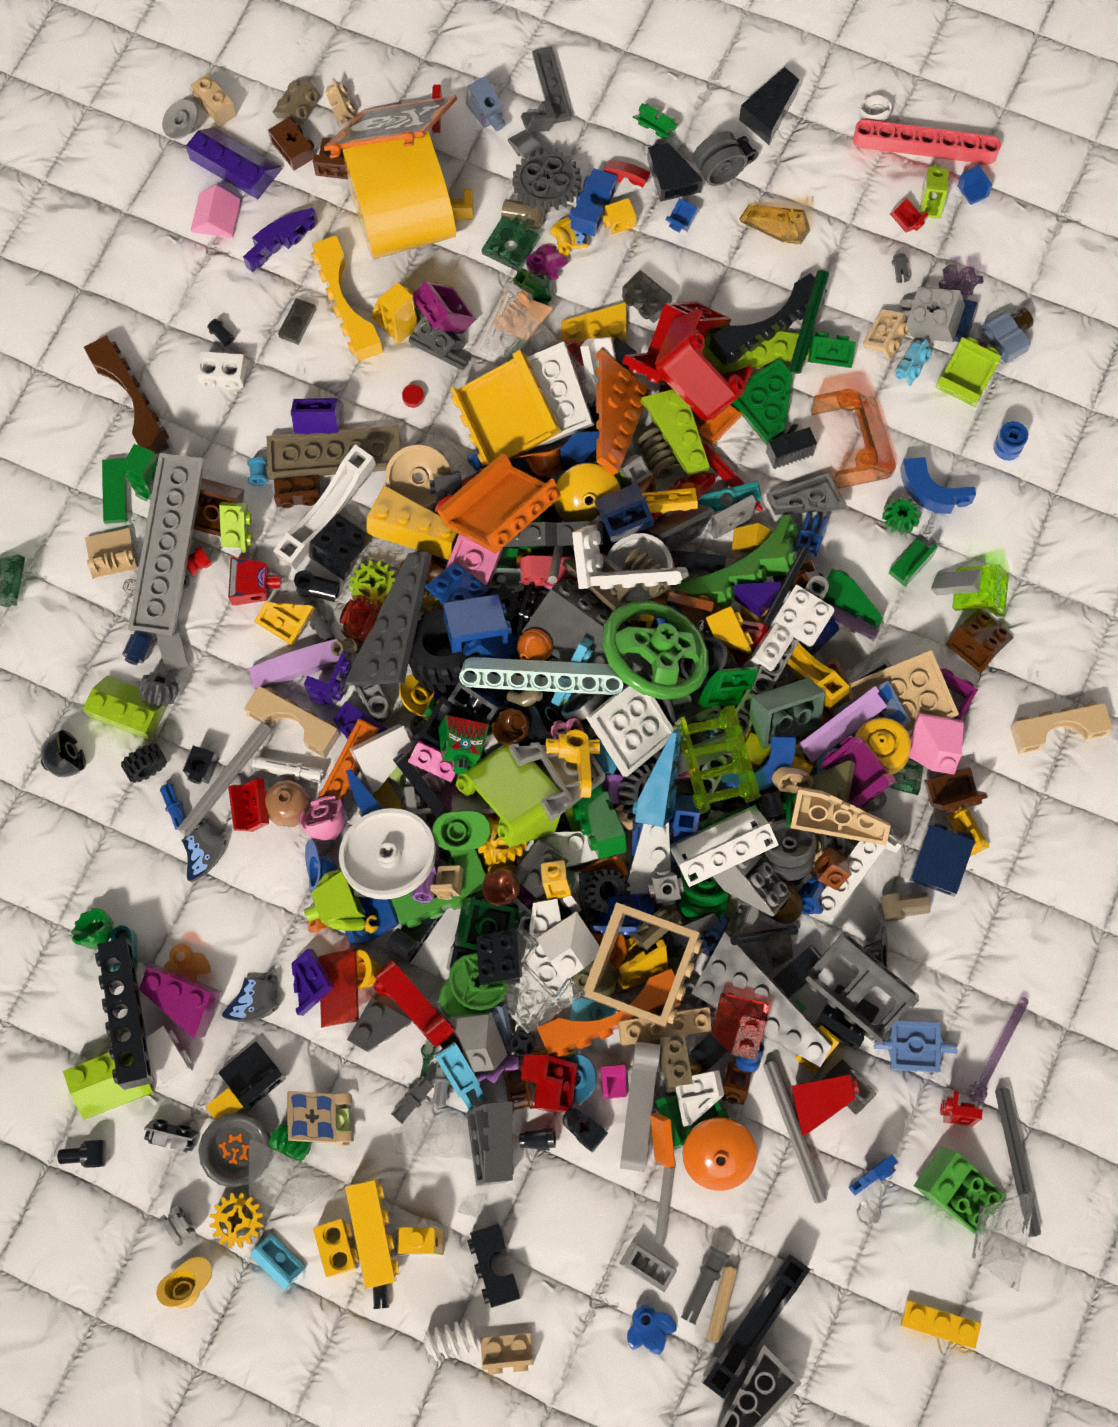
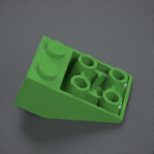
(957, 1187)

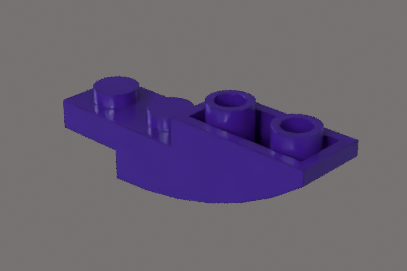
(284, 231)

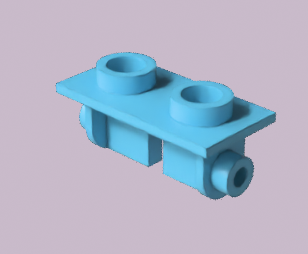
(918, 355)

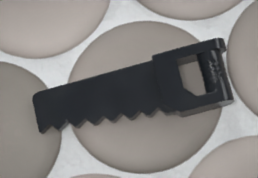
(700, 925)

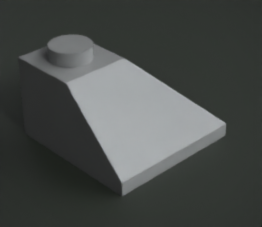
(479, 1040)

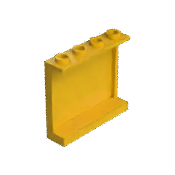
(506, 410)

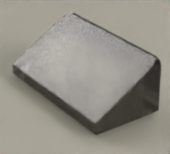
(866, 1092)

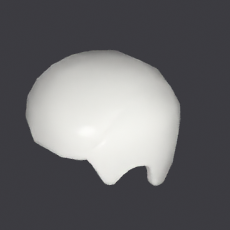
(875, 108)

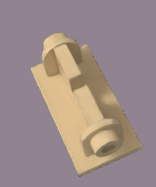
(338, 95)

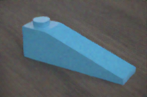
(658, 796)

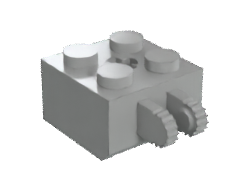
(934, 313)

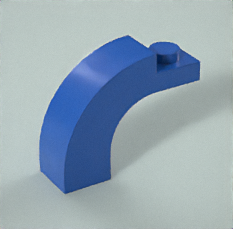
(928, 493)
(780, 756)

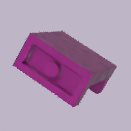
(869, 775)

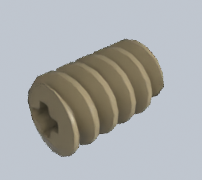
(656, 454)
(638, 562)

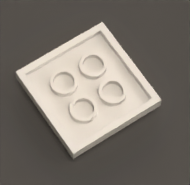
(630, 728)

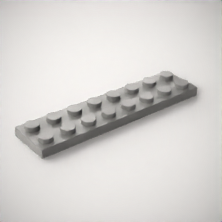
(166, 544)

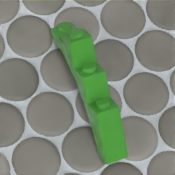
(768, 560)

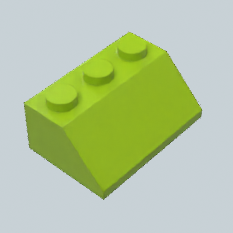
(121, 707)
(94, 1088)

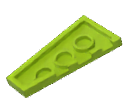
(678, 429)

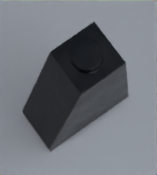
(672, 173)

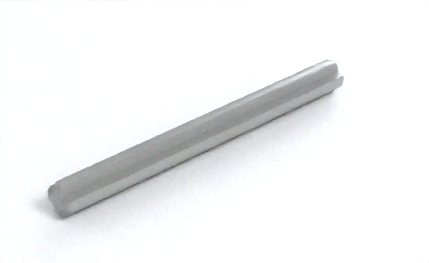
(224, 779)
(795, 1132)

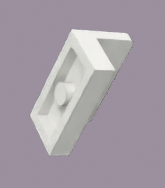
(591, 347)

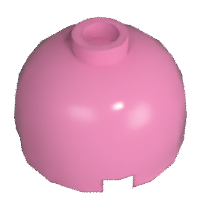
(324, 819)

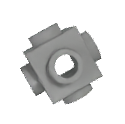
(659, 881)

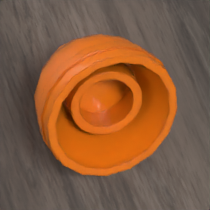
(534, 645)

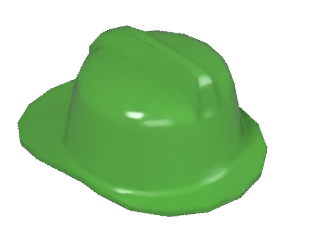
(461, 830)

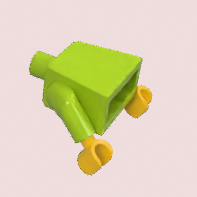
(338, 905)

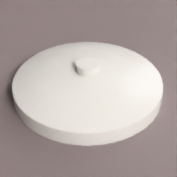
(387, 853)

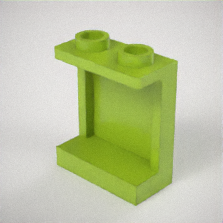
(969, 371)

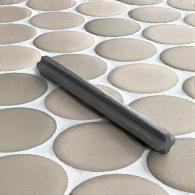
(1016, 1152)

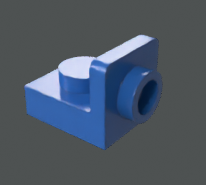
(810, 895)

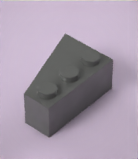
(491, 1143)

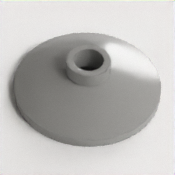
(180, 119)

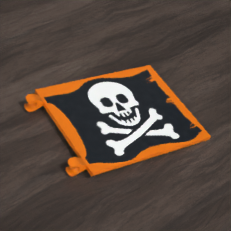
(390, 124)

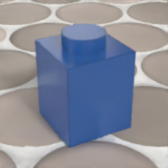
(685, 814)

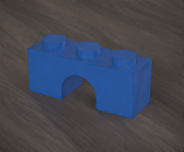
(598, 188)

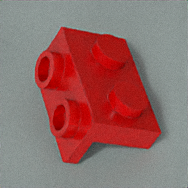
(248, 806)

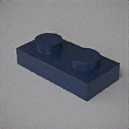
(966, 320)

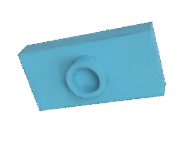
(589, 1010)

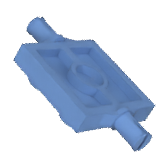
(915, 1046)

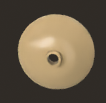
(408, 462)

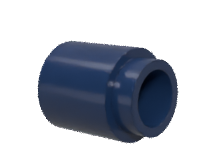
(137, 647)

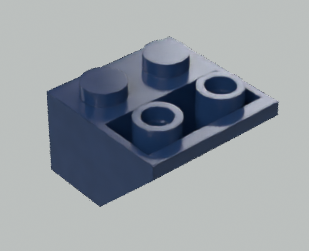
(624, 513)

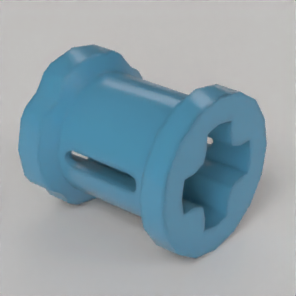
(257, 471)

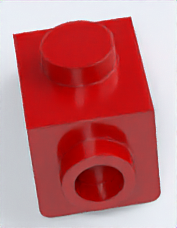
(908, 216)

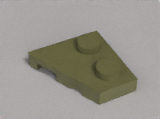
(836, 780)

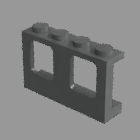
(870, 974)

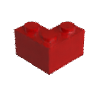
(554, 1081)

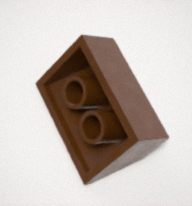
(210, 497)

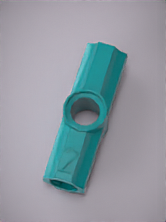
(738, 493)

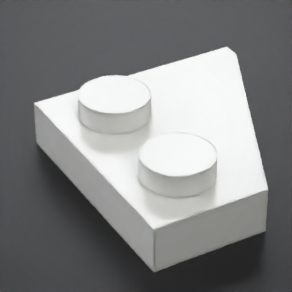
(699, 1096)

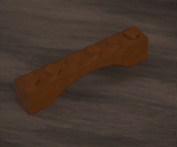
(107, 363)

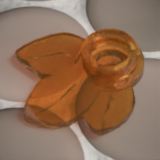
(193, 963)

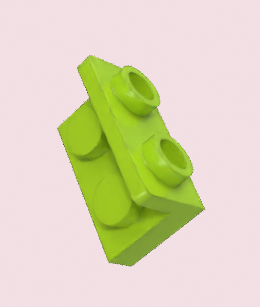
(235, 525)

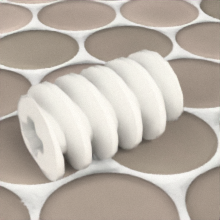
(450, 1341)

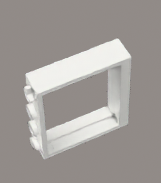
(723, 845)

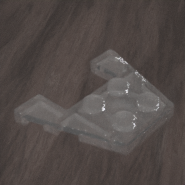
(532, 1001)

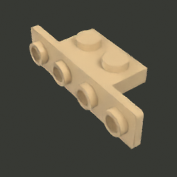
(686, 1022)

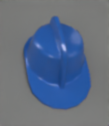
(316, 864)

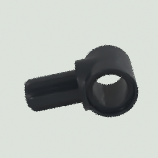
(90, 1154)

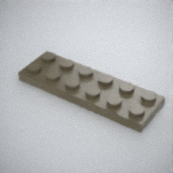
(322, 453)

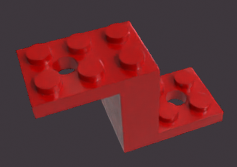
(645, 362)

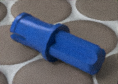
(173, 804)

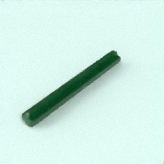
(809, 321)

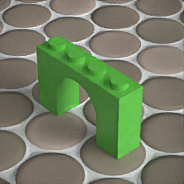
(412, 912)

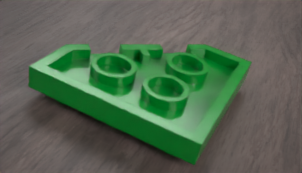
(767, 400)

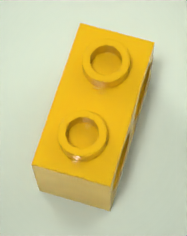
(329, 1250)

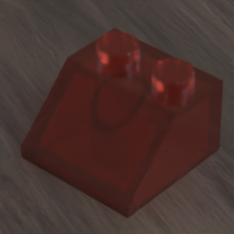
(740, 1025)

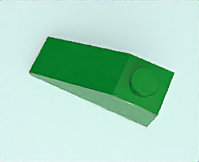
(848, 596)

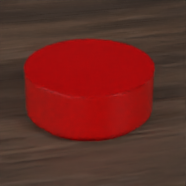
(412, 396)

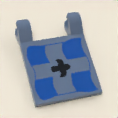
(893, 710)

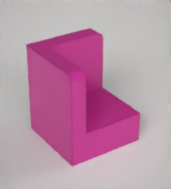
(613, 1081)

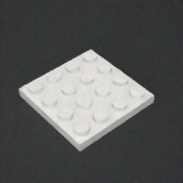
(562, 390)

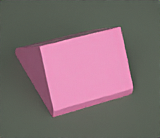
(216, 212)

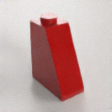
(822, 1099)

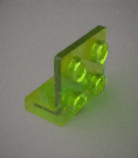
(992, 591)

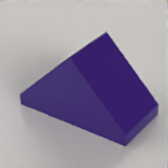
(756, 596)

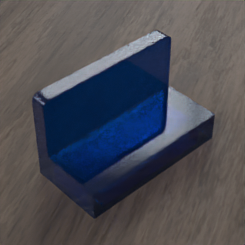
(637, 901)

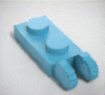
(459, 1073)

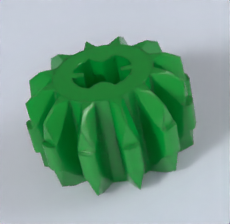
(899, 522)
(293, 1149)

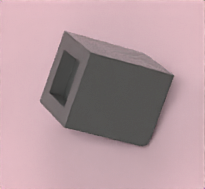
(541, 119)

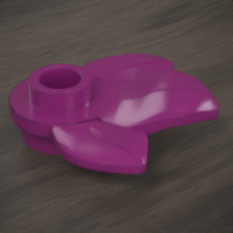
(546, 261)

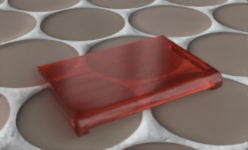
(342, 1002)

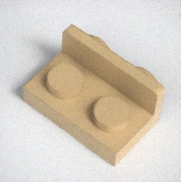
(887, 333)
(506, 1352)

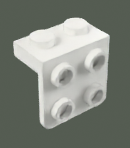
(803, 615)

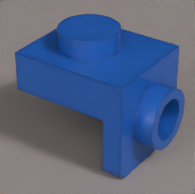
(682, 216)

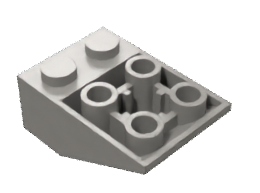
(755, 884)

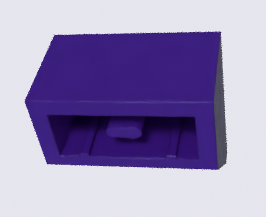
(316, 415)

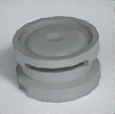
(178, 1225)

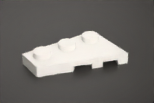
(650, 857)

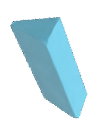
(277, 1261)

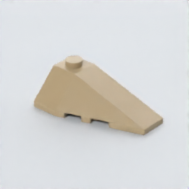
(828, 815)

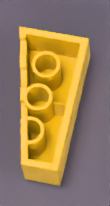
(409, 525)
(371, 1233)

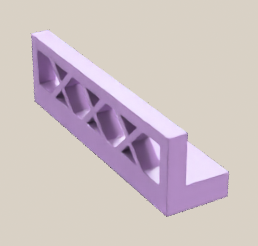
(842, 724)

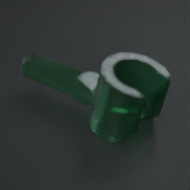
(426, 1060)

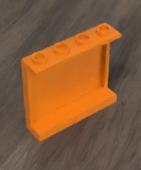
(497, 504)

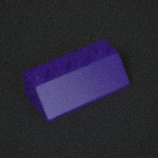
(232, 161)

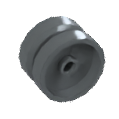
(720, 158)
(794, 854)

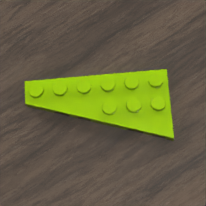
(767, 352)

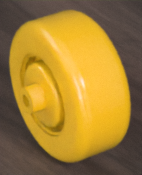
(888, 741)

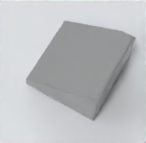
(635, 469)

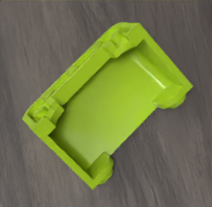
(512, 794)

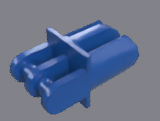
(811, 536)

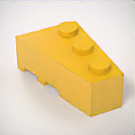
(396, 312)

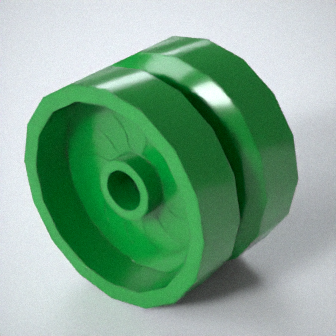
(702, 898)

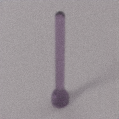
(978, 1090)

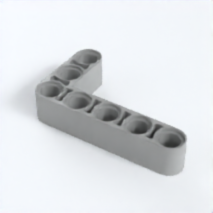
(639, 1106)

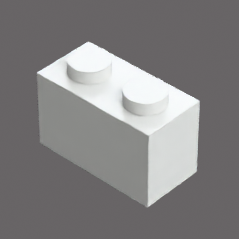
(166, 1056)

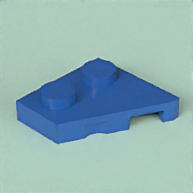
(880, 1171)

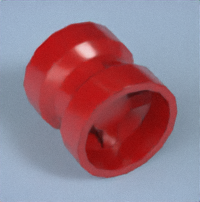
(197, 561)

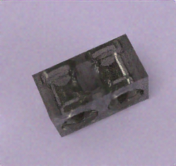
(650, 293)

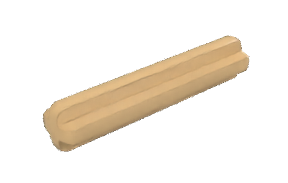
(721, 1304)

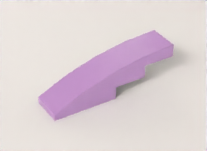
(293, 664)

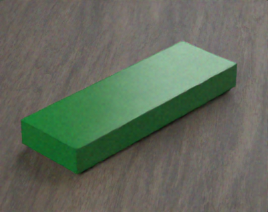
(114, 491)

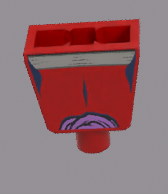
(250, 581)

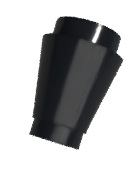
(540, 1139)

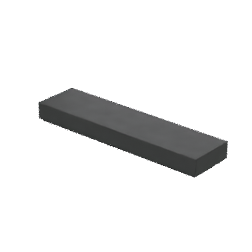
(551, 83)

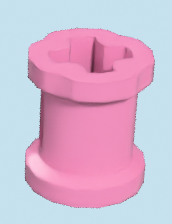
(566, 726)

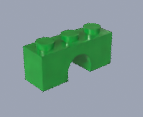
(140, 471)

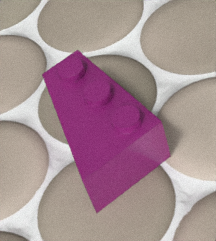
(181, 998)

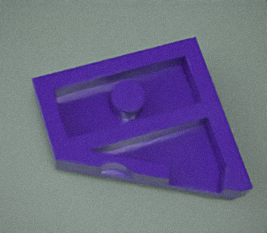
(310, 981)

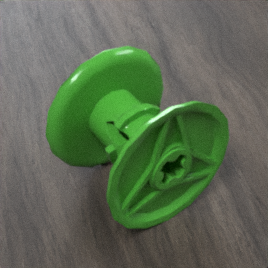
(463, 993)

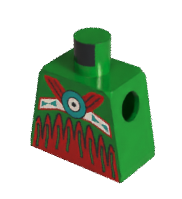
(461, 742)

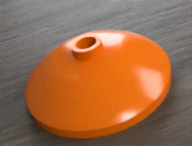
(714, 1139)

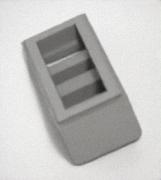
(629, 1256)

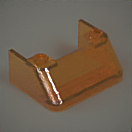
(874, 461)

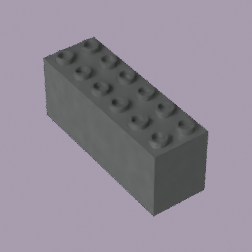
(572, 615)

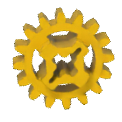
(497, 847)
(239, 1208)

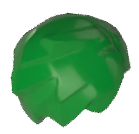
(92, 928)

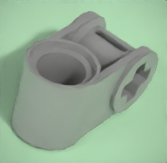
(372, 697)

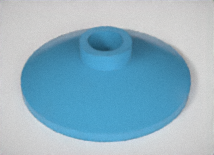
(587, 1073)

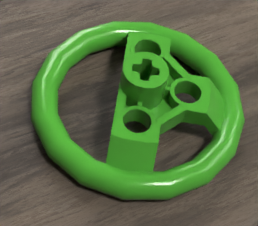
(657, 646)

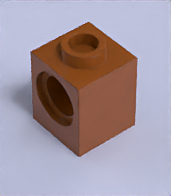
(832, 868)

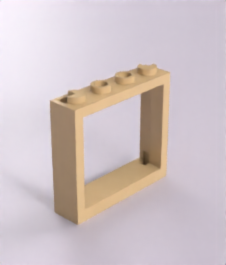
(677, 990)

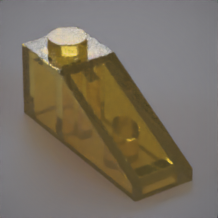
(780, 223)

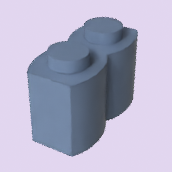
(1005, 337)

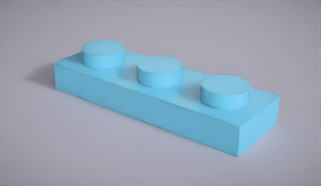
(582, 654)

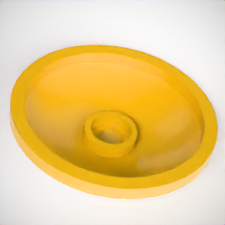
(579, 483)

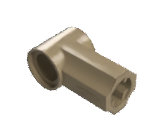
(532, 217)
(899, 906)

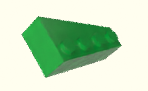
(600, 824)

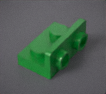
(831, 351)

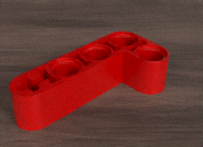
(413, 1003)

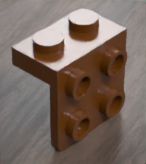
(951, 791)

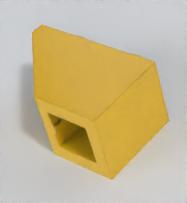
(727, 628)

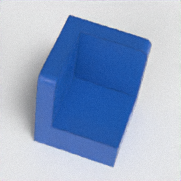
(974, 185)

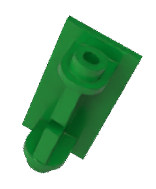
(662, 126)

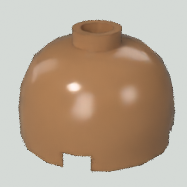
(285, 802)

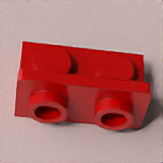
(964, 1115)

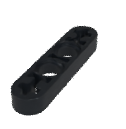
(420, 785)

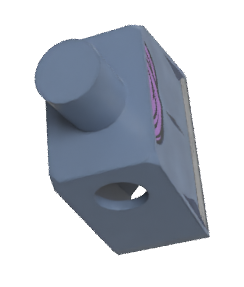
(485, 104)

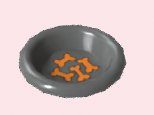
(226, 1148)

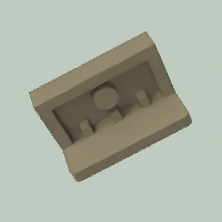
(297, 101)

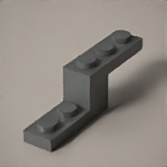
(551, 534)

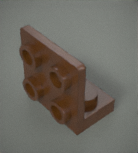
(327, 166)
(979, 640)

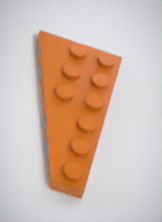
(618, 410)

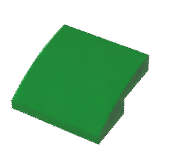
(727, 686)

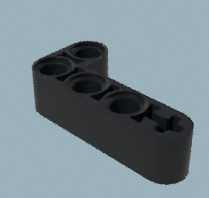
(408, 941)

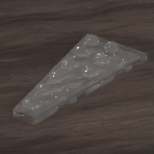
(517, 330)

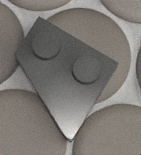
(376, 1025)

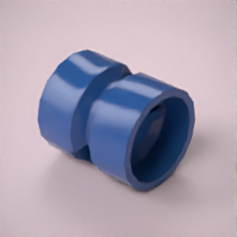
(1010, 440)

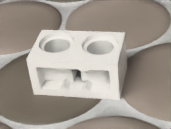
(223, 364)

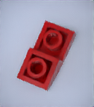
(634, 173)

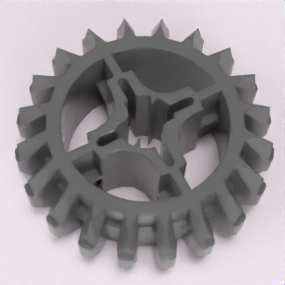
(633, 787)

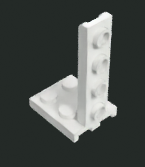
(590, 562)
(860, 862)

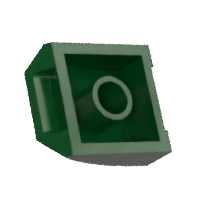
(483, 918)

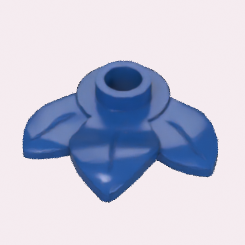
(651, 1333)

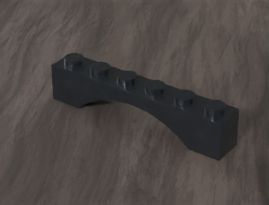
(736, 340)
(755, 1325)

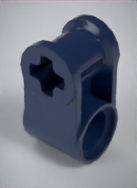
(715, 934)

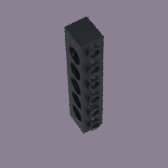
(139, 1071)

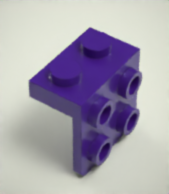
(329, 693)

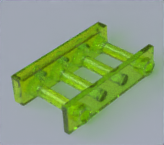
(733, 743)

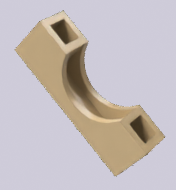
(268, 707)
(1090, 722)

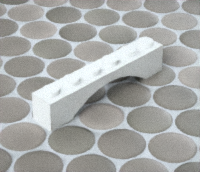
(347, 480)

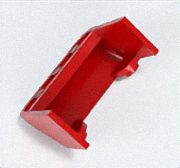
(692, 374)

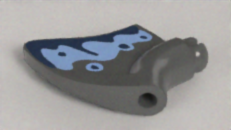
(203, 850)
(254, 1000)

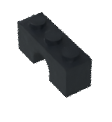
(498, 1289)

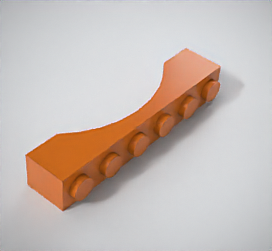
(565, 1035)

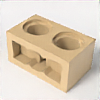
(213, 100)

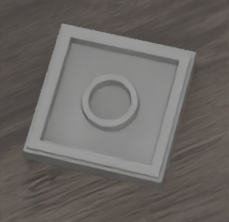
(732, 517)

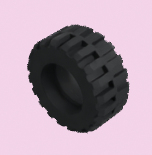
(430, 670)

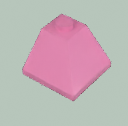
(937, 742)

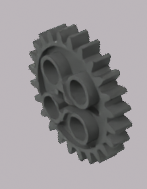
(546, 180)

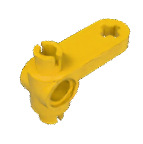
(576, 748)

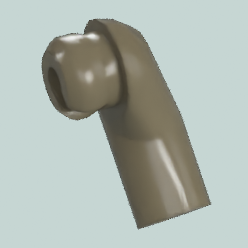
(524, 698)

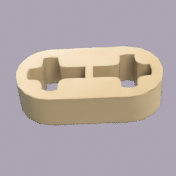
(796, 779)

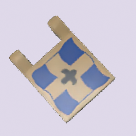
(314, 1117)

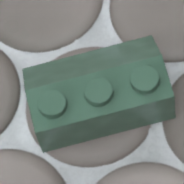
(787, 711)

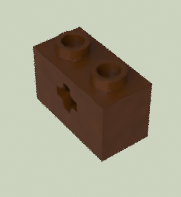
(291, 143)

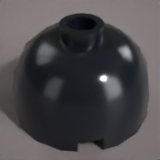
(61, 755)

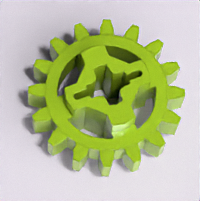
(370, 576)

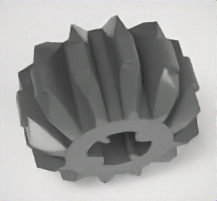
(158, 689)

